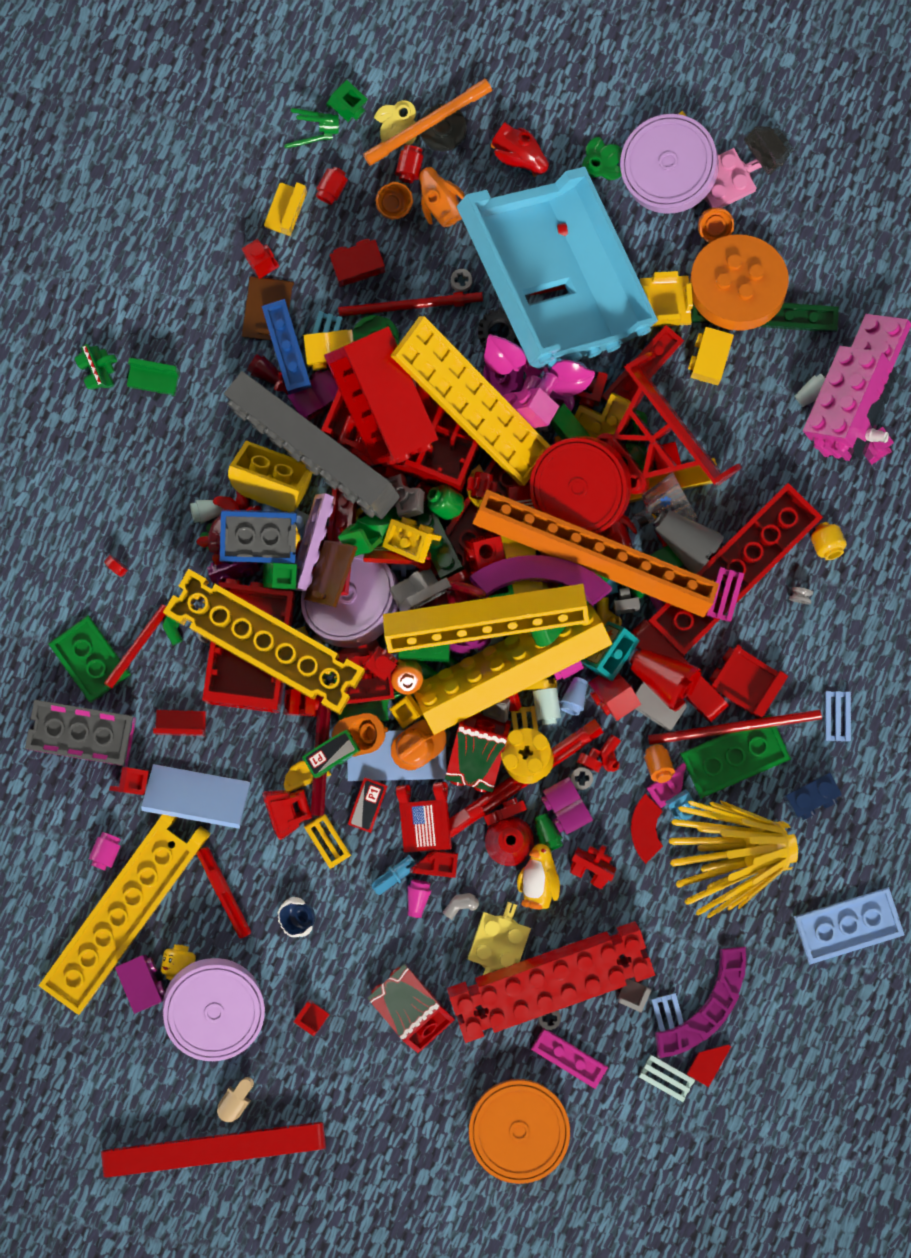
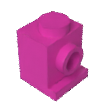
(878, 450)

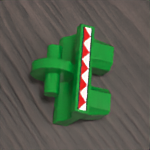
(99, 364)

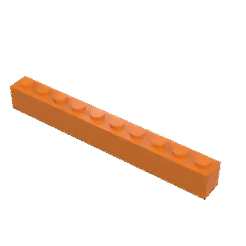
(596, 553)

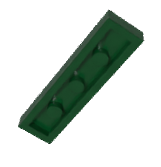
(442, 552)

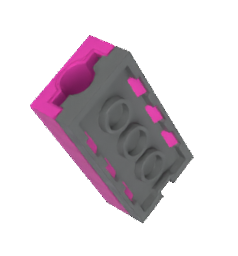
(81, 733)

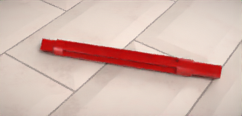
(510, 786)

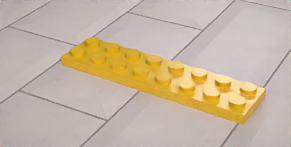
(470, 399)

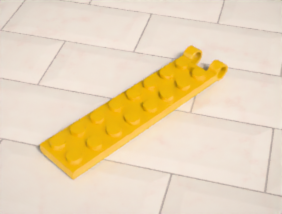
(121, 915)

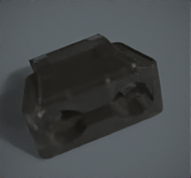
(769, 147)

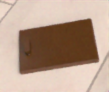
(261, 293)
(330, 573)

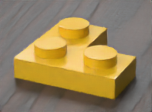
(608, 421)

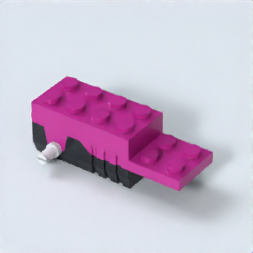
(857, 390)

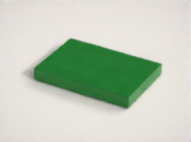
(87, 658)

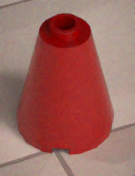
(666, 676)
(509, 854)

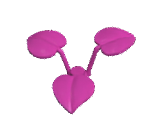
(504, 356)

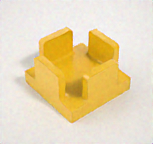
(669, 298)

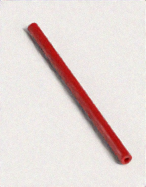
(735, 727)

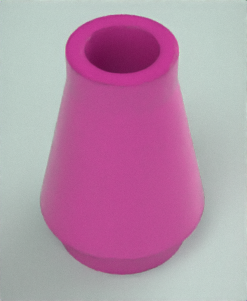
(417, 897)

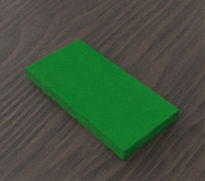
(733, 758)

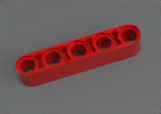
(705, 697)

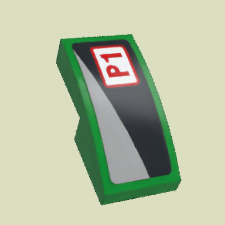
(331, 753)

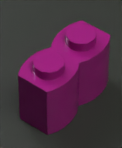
(316, 399)
(567, 806)

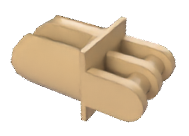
(235, 1101)

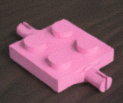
(732, 180)

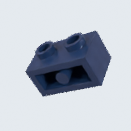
(811, 796)

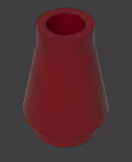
(263, 369)

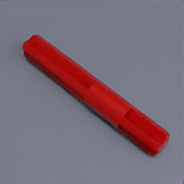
(223, 892)

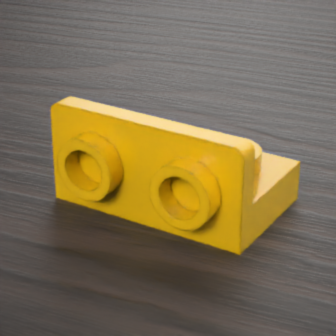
(409, 539)

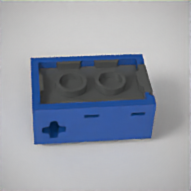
(258, 536)

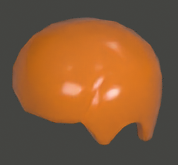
(390, 197)
(715, 223)

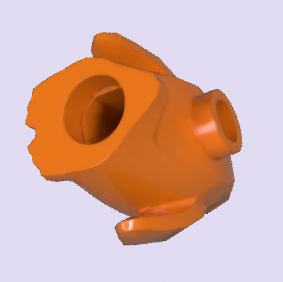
(439, 198)

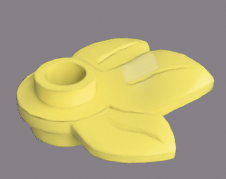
(393, 122)

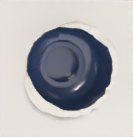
(296, 917)

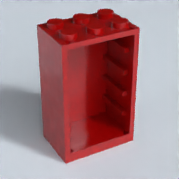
(381, 399)
(235, 681)

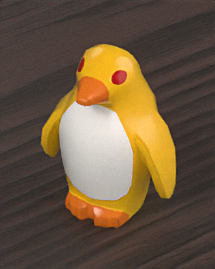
(539, 879)

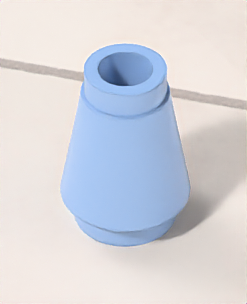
(574, 698)

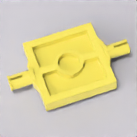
(498, 940)

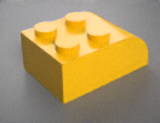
(269, 477)

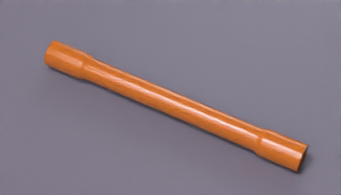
(384, 148)

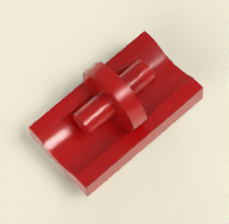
(595, 861)

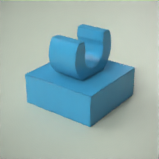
(680, 800)

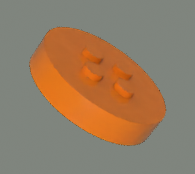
(739, 282)
(519, 1131)

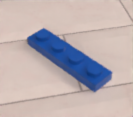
(286, 347)

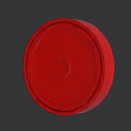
(581, 483)

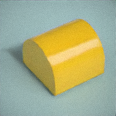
(406, 711)

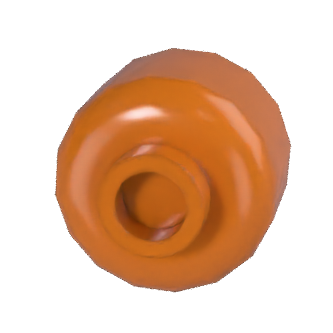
(407, 676)

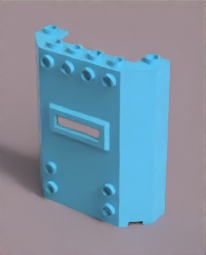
(527, 255)

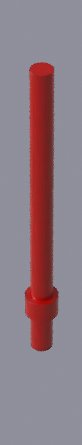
(457, 299)

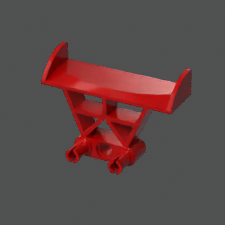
(639, 477)

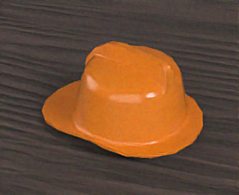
(365, 729)
(417, 746)

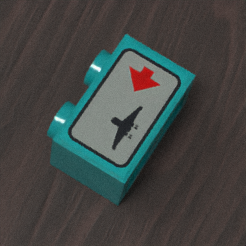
(612, 658)

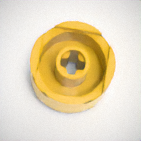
(536, 766)

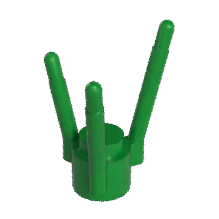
(327, 123)

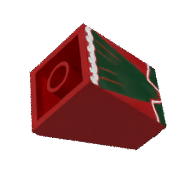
(477, 752)
(410, 1008)

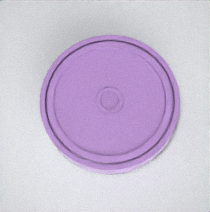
(669, 163)
(360, 613)
(213, 1009)

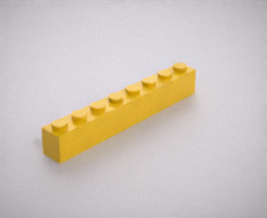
(485, 618)

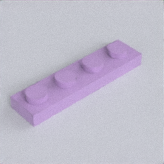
(313, 535)

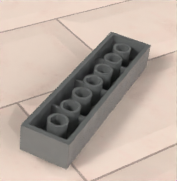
(311, 446)

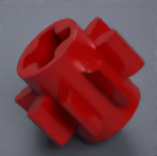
(481, 483)

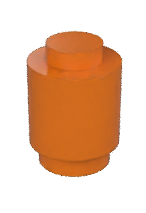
(659, 763)

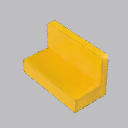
(285, 208)

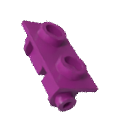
(224, 571)

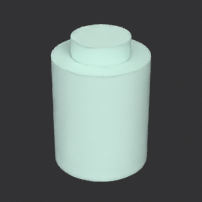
(547, 705)

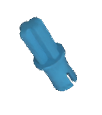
(393, 875)

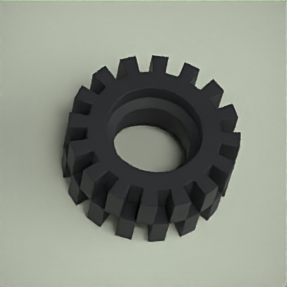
(490, 320)

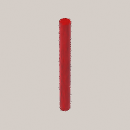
(135, 647)

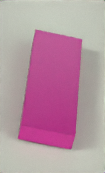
(569, 1058)

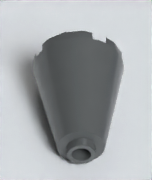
(687, 539)

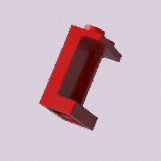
(747, 681)

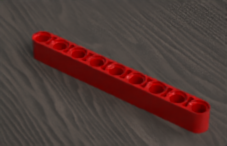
(213, 1150)

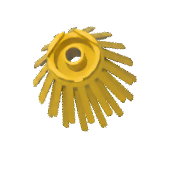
(760, 849)

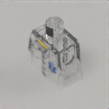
(664, 497)

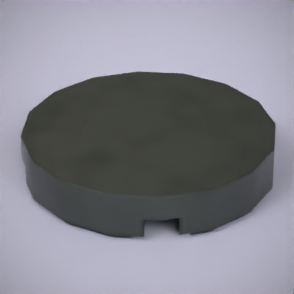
(447, 133)

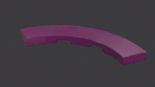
(540, 569)
(713, 1012)

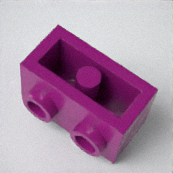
(141, 983)

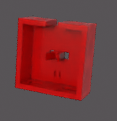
(368, 688)

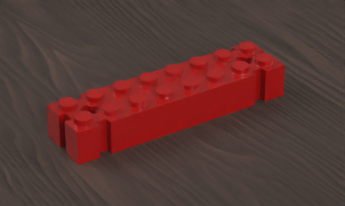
(550, 981)

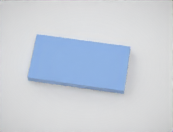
(381, 766)
(196, 796)
(848, 925)

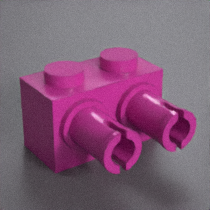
(534, 400)

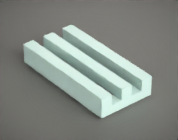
(686, 1088)

